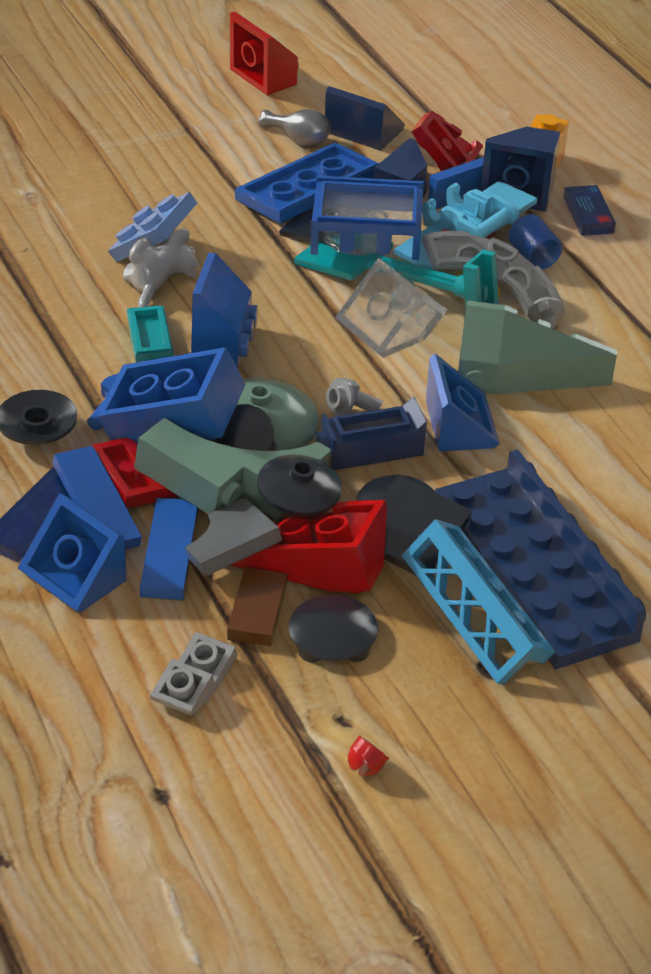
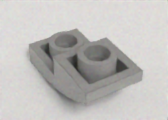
(196, 675)

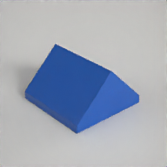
(457, 410)
(75, 555)

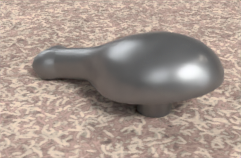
(304, 126)

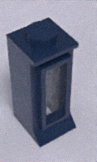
(374, 436)

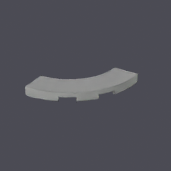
(514, 272)

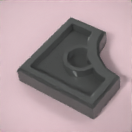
(232, 536)

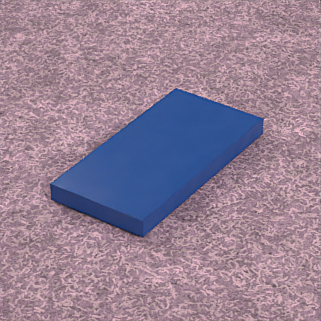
(293, 187)

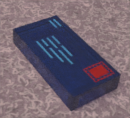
(589, 210)

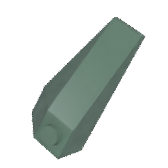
(518, 355)

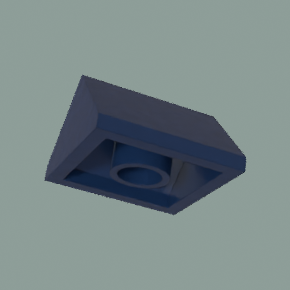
(361, 119)

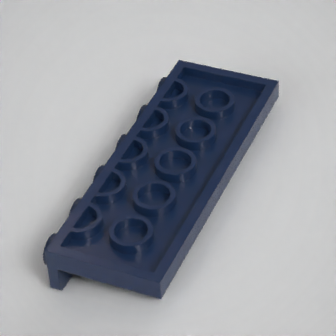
(548, 563)

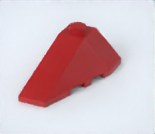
(329, 549)

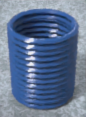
(535, 241)

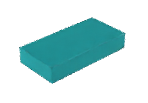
(149, 333)

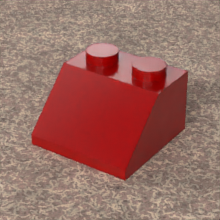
(260, 57)

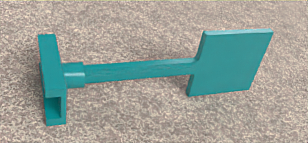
(476, 284)

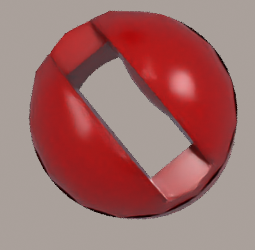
(366, 757)

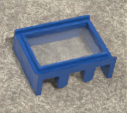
(367, 207)

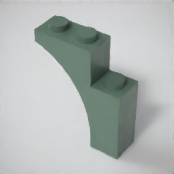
(207, 471)

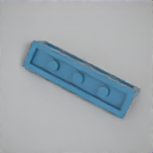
(490, 593)

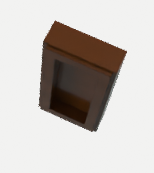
(257, 606)

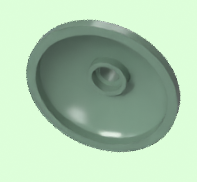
(290, 409)

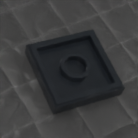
(409, 514)

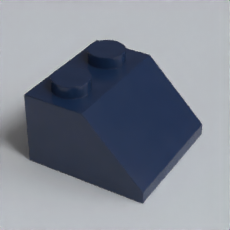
(524, 161)

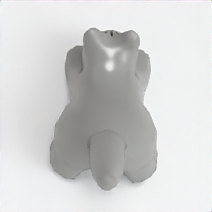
(154, 265)

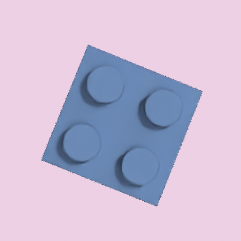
(153, 224)

